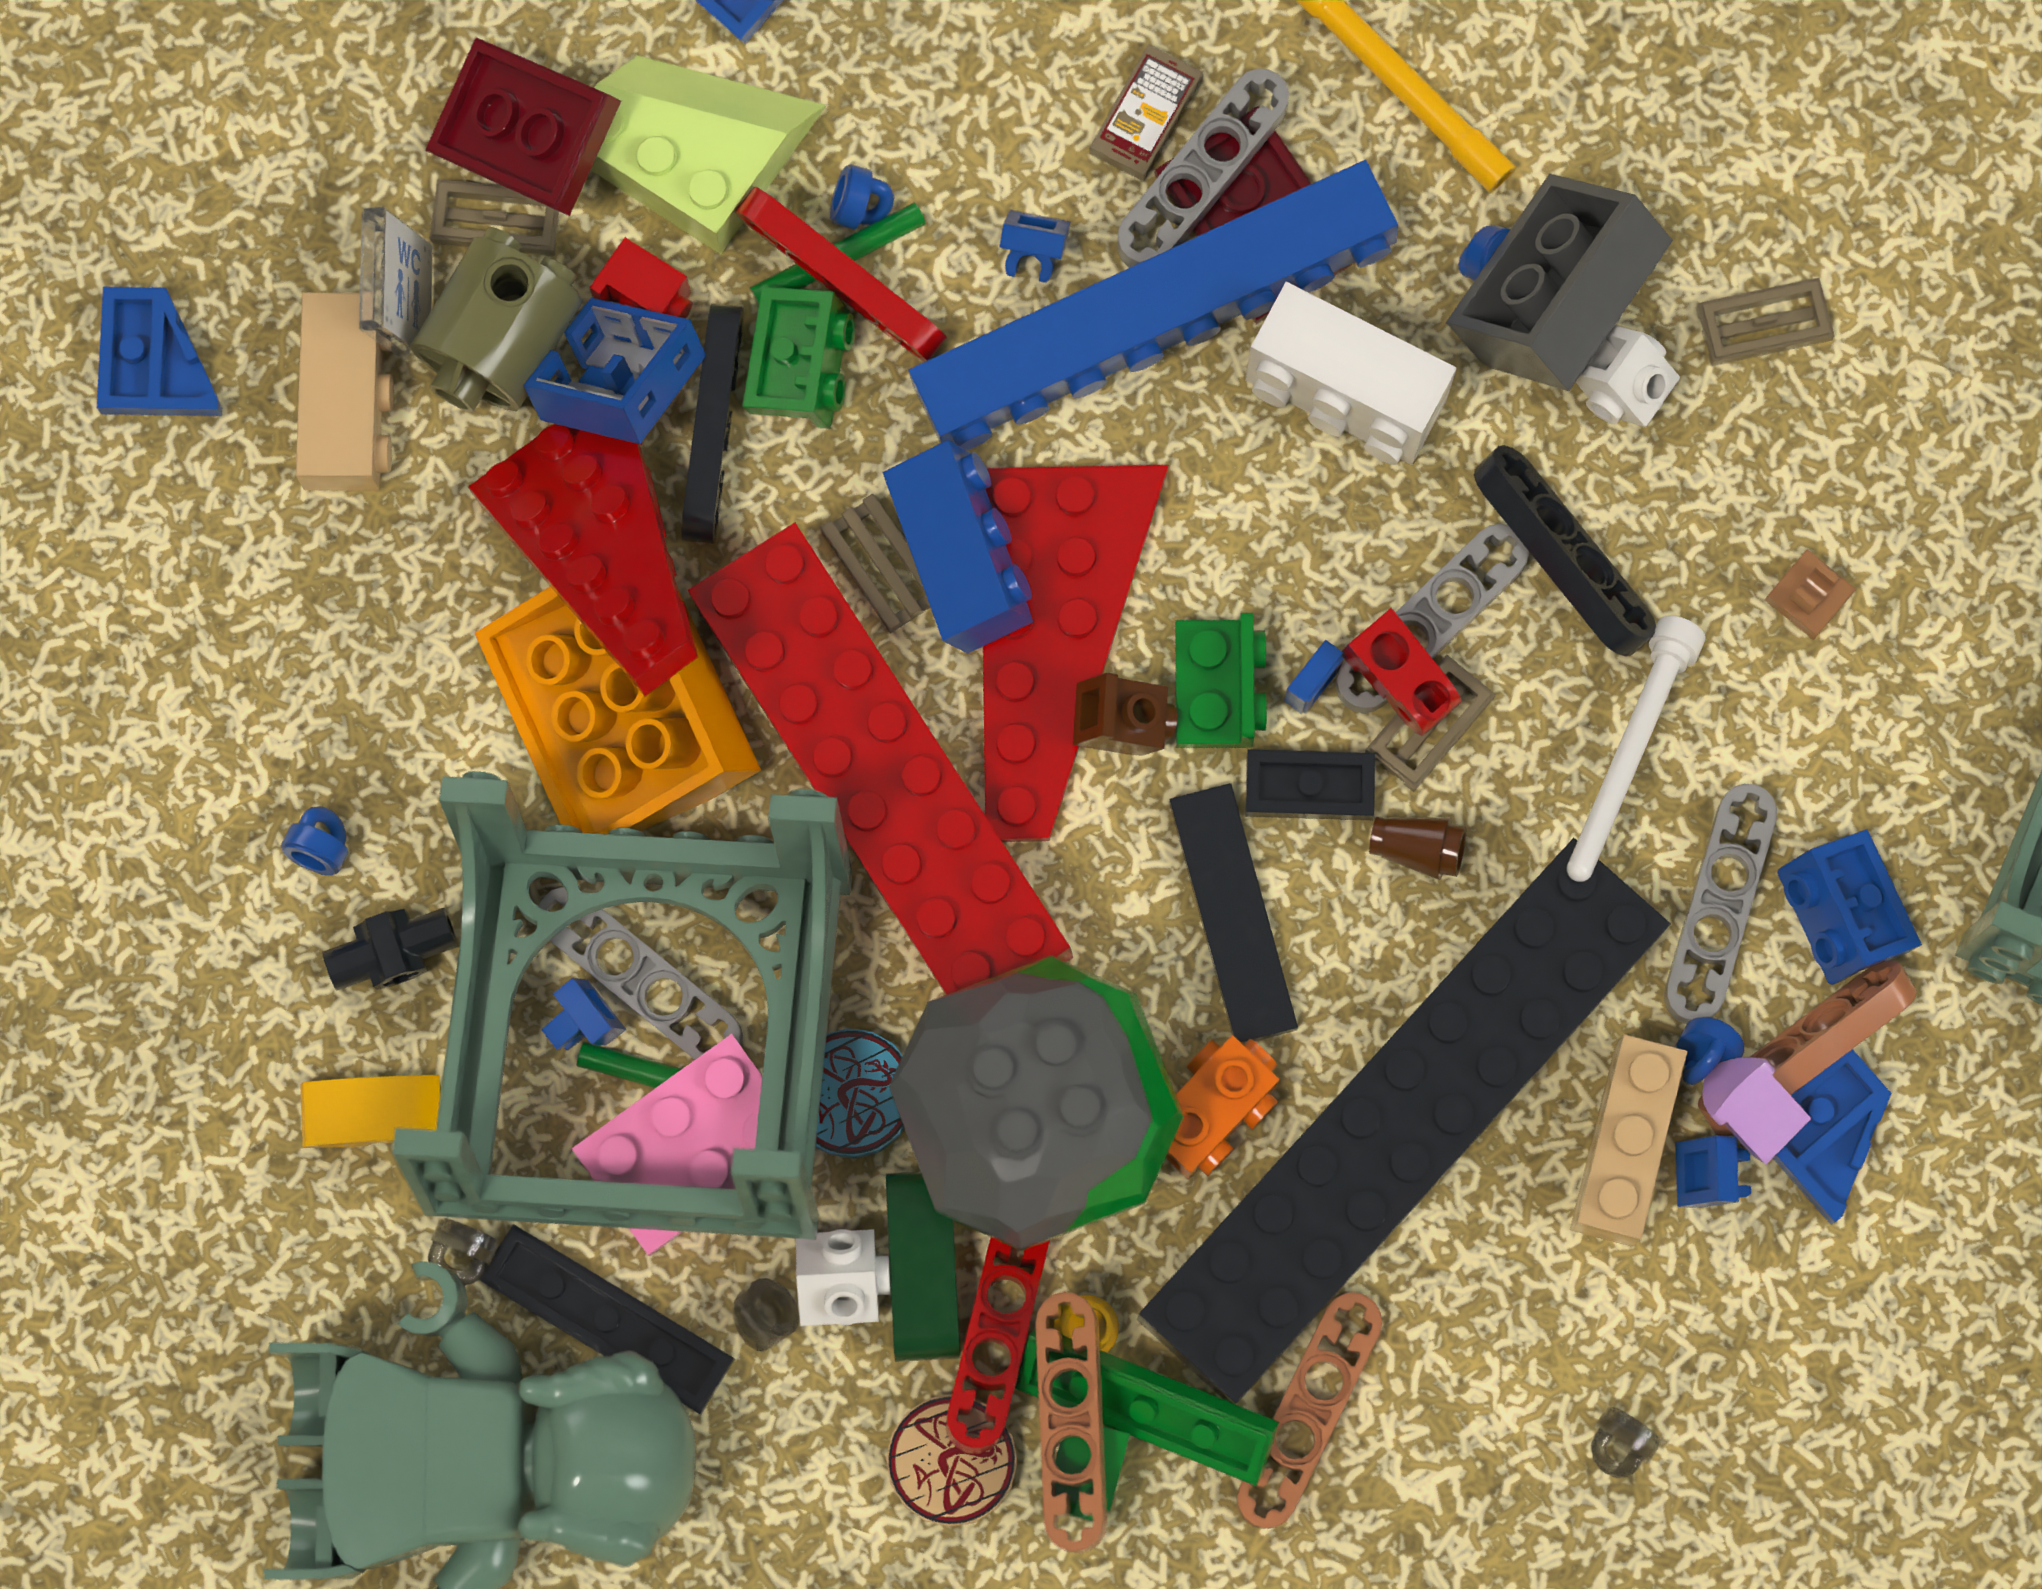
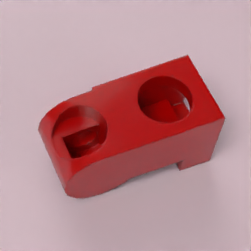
(1402, 672)

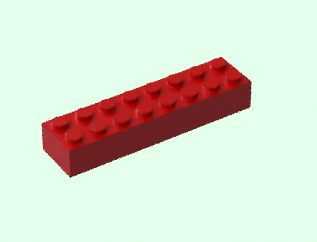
(875, 754)

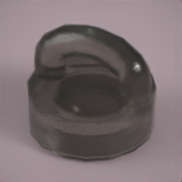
(465, 1241)
(765, 1314)
(1627, 1434)

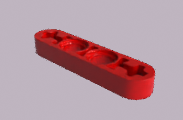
(840, 274)
(997, 1327)

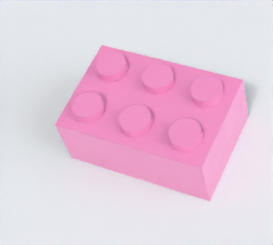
(681, 1130)

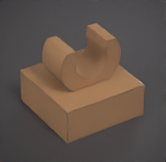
(1810, 594)

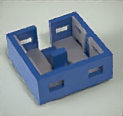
(632, 374)

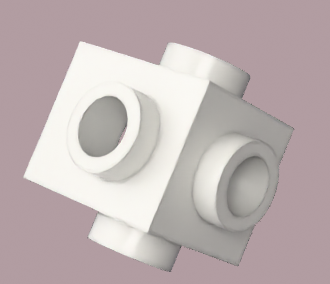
(1627, 377)
(840, 1278)

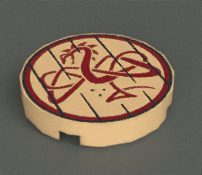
(939, 1479)

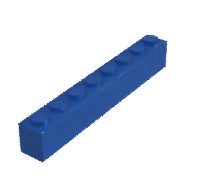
(1155, 306)

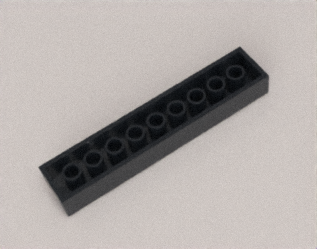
(1400, 1125)

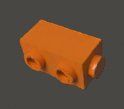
(1226, 1089)

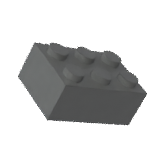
(1559, 281)

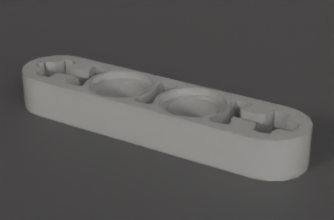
(1196, 165)
(1435, 622)
(1714, 902)
(643, 972)

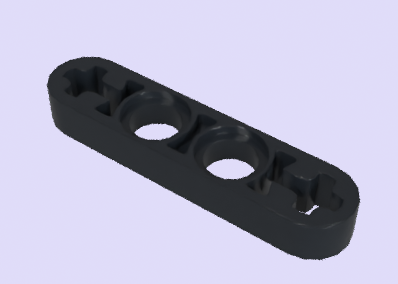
(712, 423)
(1565, 550)

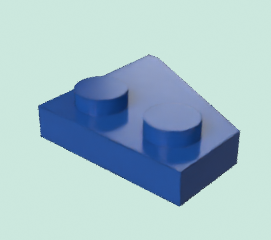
(149, 358)
(1832, 1147)

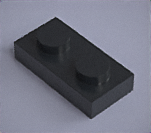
(1310, 784)

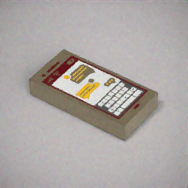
(1145, 112)

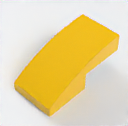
(366, 1109)

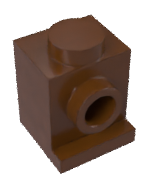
(1122, 715)

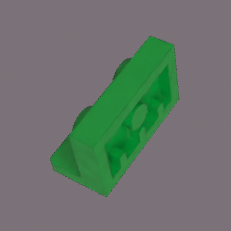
(798, 355)
(1217, 683)

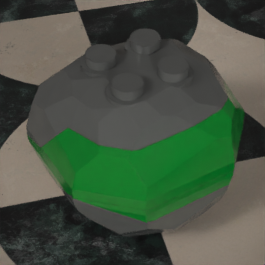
(1036, 1102)

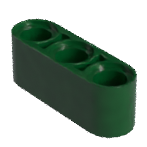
(921, 1272)

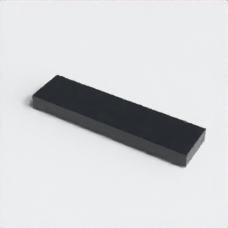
(1233, 914)
(604, 1316)

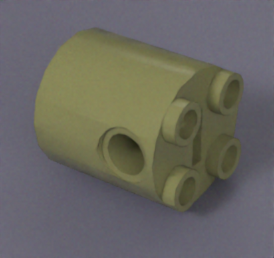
(491, 344)

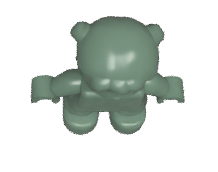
(469, 1459)

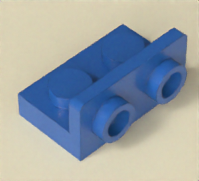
(1848, 906)

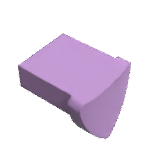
(1753, 1105)

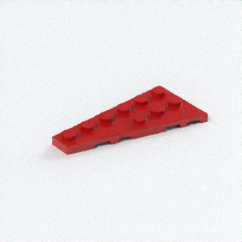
(596, 535)
(1079, 548)

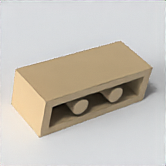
(340, 398)
(1628, 1140)

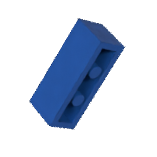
(959, 546)

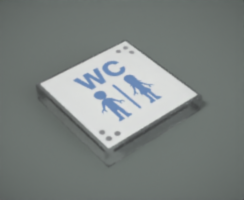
(394, 281)

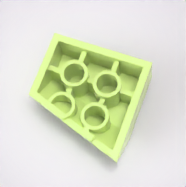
(697, 143)

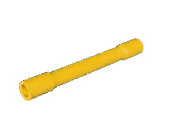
(1465, 142)

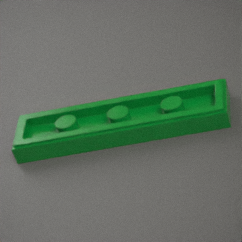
(1163, 1412)

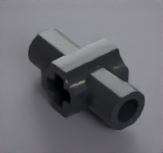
(390, 949)

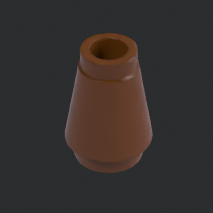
(1420, 843)

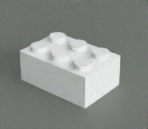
(1348, 375)

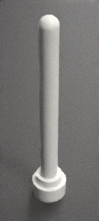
(1673, 649)

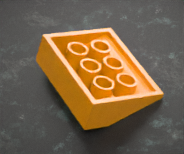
(596, 739)

